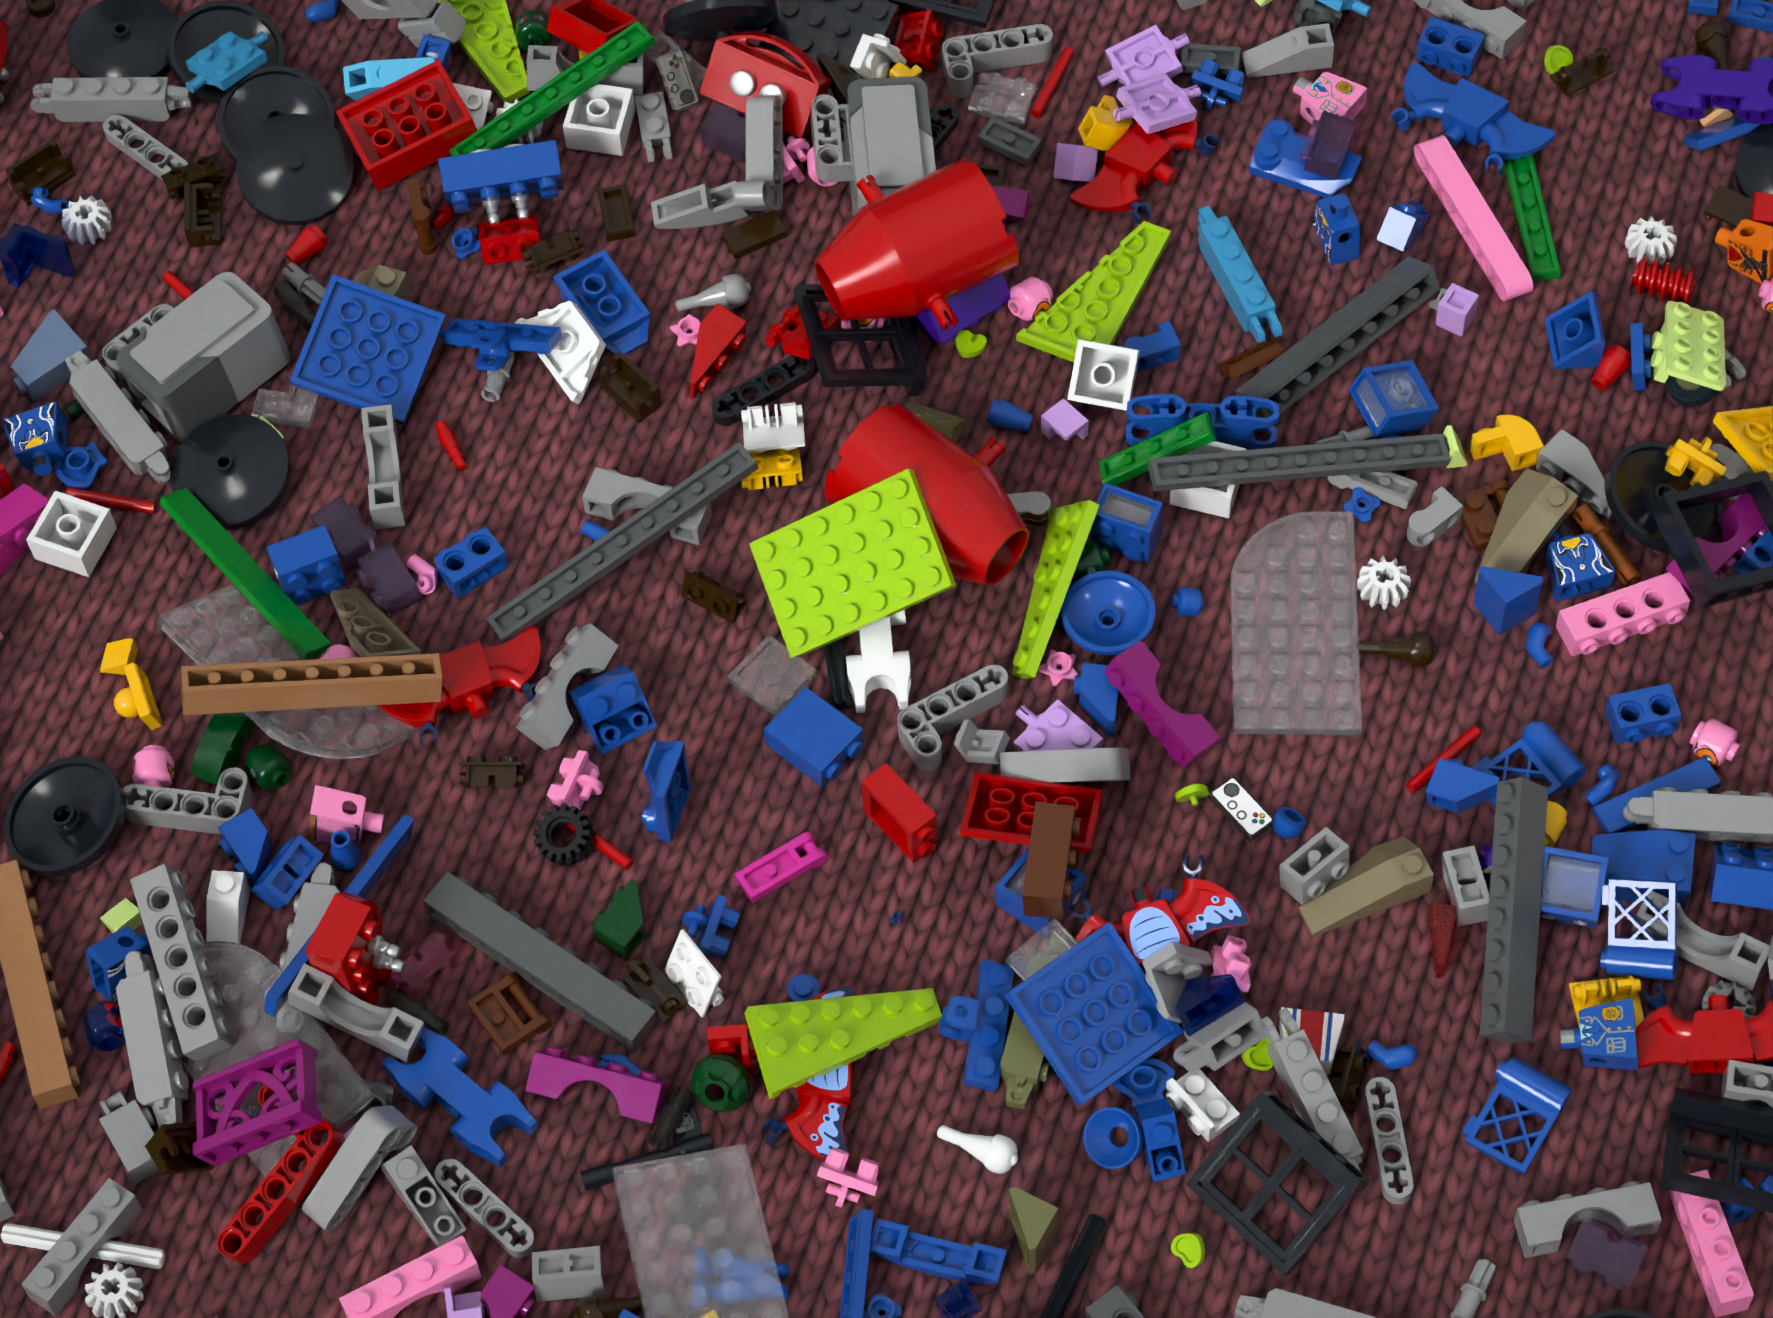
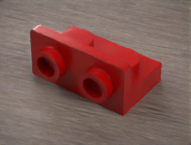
(919, 38)
(507, 239)
(735, 1042)

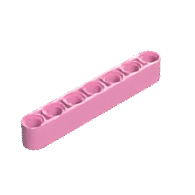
(1473, 218)

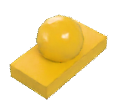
(138, 698)

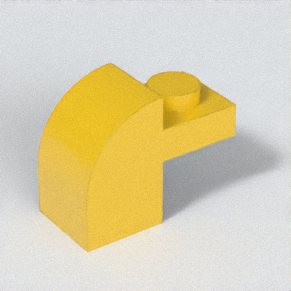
(1099, 126)
(1511, 436)

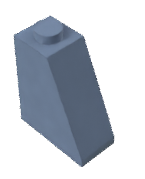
(42, 361)

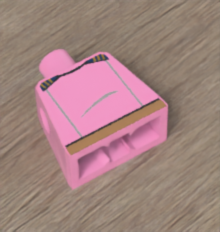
(341, 810)

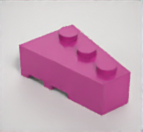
(17, 518)

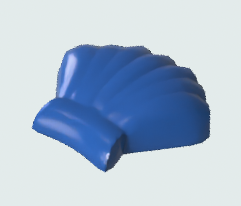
(80, 466)
(1145, 1081)

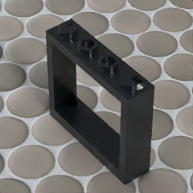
(1686, 551)

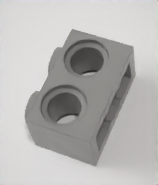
(1465, 885)

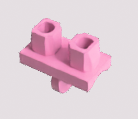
(794, 150)
(579, 783)
(1232, 960)
(834, 1171)

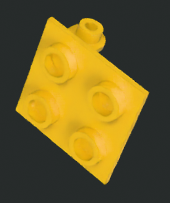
(775, 463)
(1603, 991)

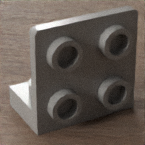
(1169, 971)

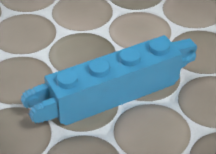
(1236, 275)

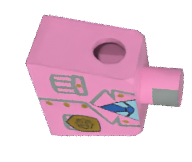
(1330, 94)

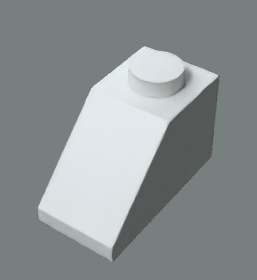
(226, 906)

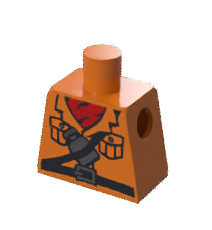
(1749, 249)

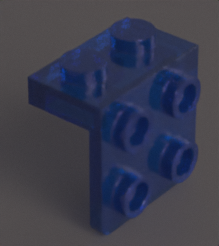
(28, 247)

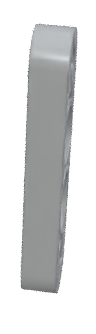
(144, 153)
(1384, 1140)
(481, 1211)

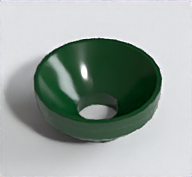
(726, 1073)

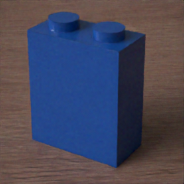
(814, 737)

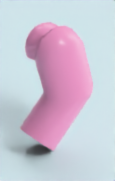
(426, 574)

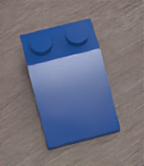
(1648, 856)

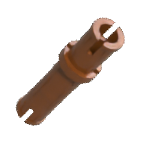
(1615, 555)

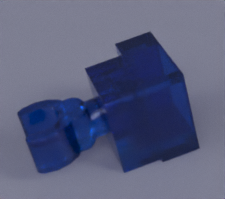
(958, 1302)

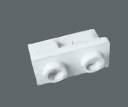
(874, 56)
(1201, 1103)

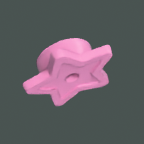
(684, 325)
(1059, 659)

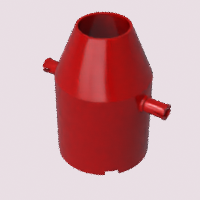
(917, 247)
(963, 495)

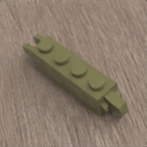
(1022, 1065)

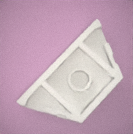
(577, 352)

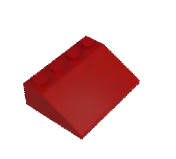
(407, 124)
(1004, 808)

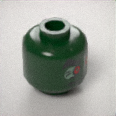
(532, 29)
(1092, 559)
(268, 767)

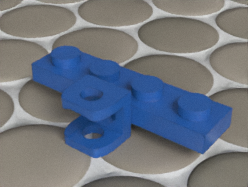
(498, 339)
(983, 1023)

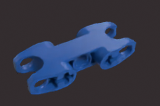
(1232, 419)
(478, 1111)

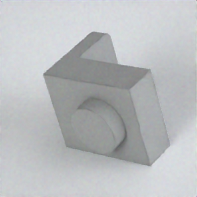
(979, 744)

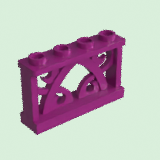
(236, 1082)

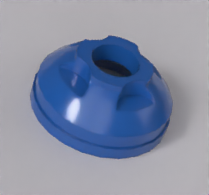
(1099, 1137)

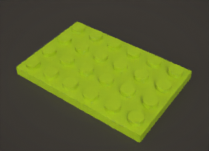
(852, 564)

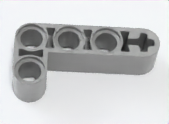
(993, 51)
(763, 156)
(985, 686)
(1068, 765)
(146, 802)
(372, 1138)

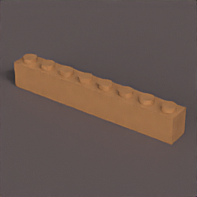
(310, 684)
(32, 992)

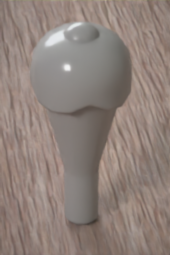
(731, 292)

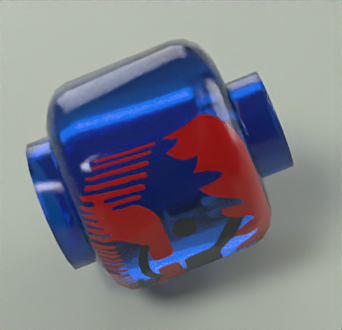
(104, 1026)

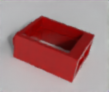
(587, 22)
(900, 813)

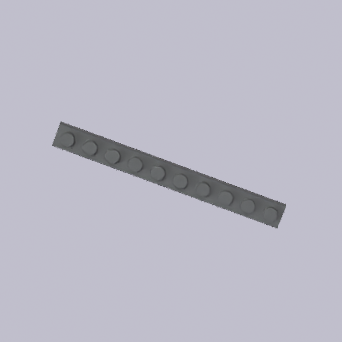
(1298, 462)
(622, 543)

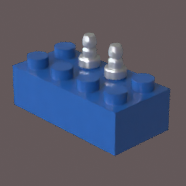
(501, 174)

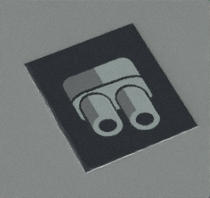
(689, 1127)

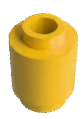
(1555, 823)

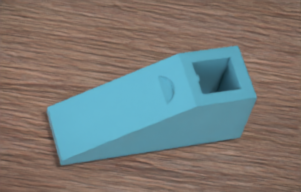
(373, 75)

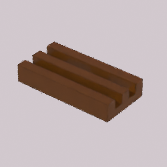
(1249, 359)

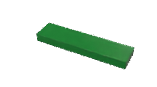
(1169, 443)

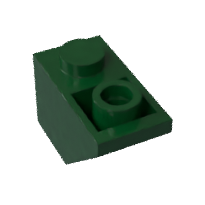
(622, 924)

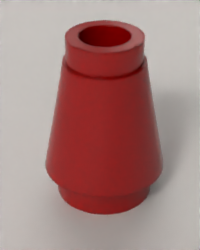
(306, 245)
(1611, 366)

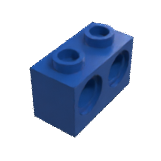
(1450, 47)
(474, 567)
(1640, 707)
(287, 872)

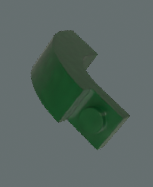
(221, 745)

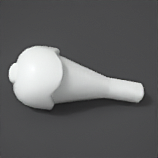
(995, 1152)

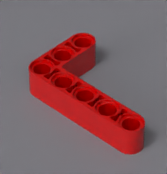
(285, 1173)

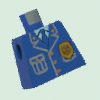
(1605, 1036)

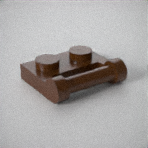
(422, 216)
(1478, 512)
(499, 1018)

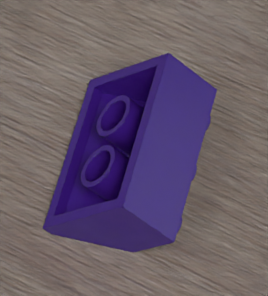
(968, 308)

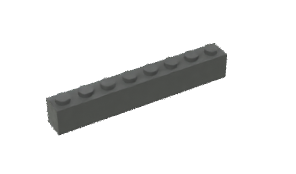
(1343, 335)
(1514, 911)
(541, 962)

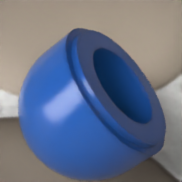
(1286, 827)

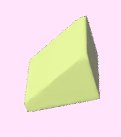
(1455, 448)
(122, 915)

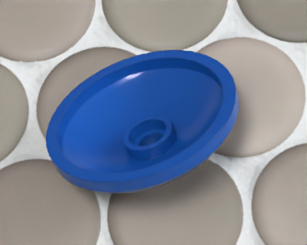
(1110, 598)

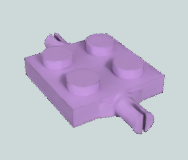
(1143, 57)
(1156, 103)
(1055, 730)

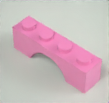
(386, 1296)

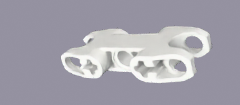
(879, 665)

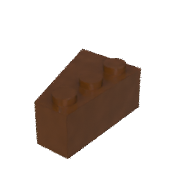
(1050, 860)

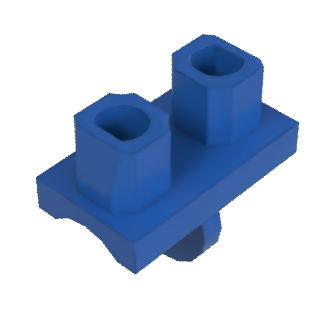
(1206, 79)
(717, 915)

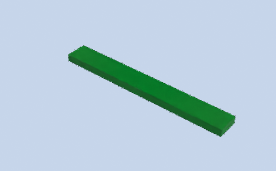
(559, 91)
(245, 574)

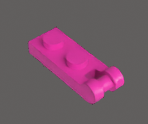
(780, 867)

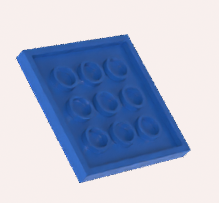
(367, 348)
(1092, 1013)

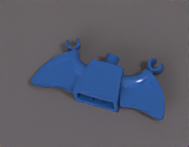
(1470, 116)

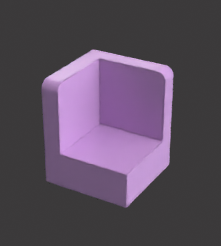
(1075, 162)
(1457, 309)
(1064, 420)
(463, 1305)

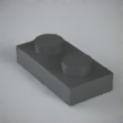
(1195, 54)
(1009, 141)

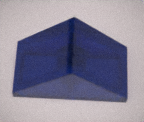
(1206, 1001)

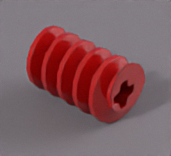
(1663, 281)

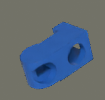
(1156, 348)
(1757, 556)

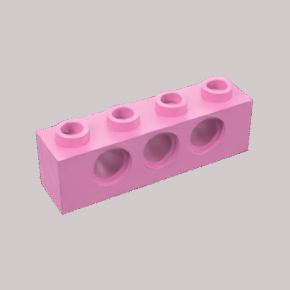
(1631, 601)
(1713, 1251)

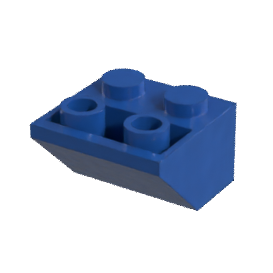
(612, 708)
(1742, 875)

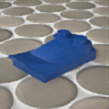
(1279, 161)
(606, 302)
(669, 788)

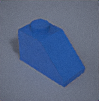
(1097, 696)

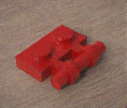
(796, 341)

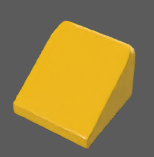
(118, 655)

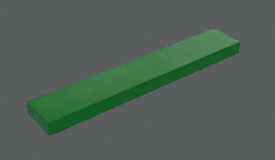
(1532, 218)

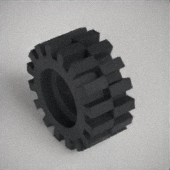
(551, 822)

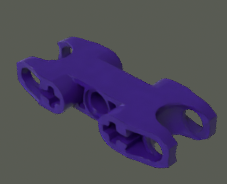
(1708, 87)

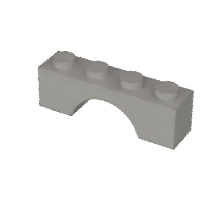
(390, 8)
(1501, 26)
(548, 62)
(384, 467)
(613, 494)
(547, 715)
(1730, 957)
(328, 1001)
(1627, 1209)
(59, 1271)

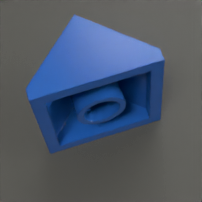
(1576, 334)
(1506, 597)

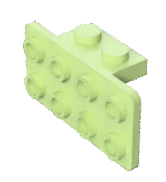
(1690, 347)

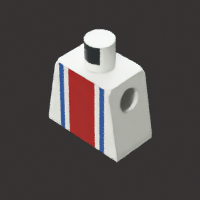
(1322, 1031)

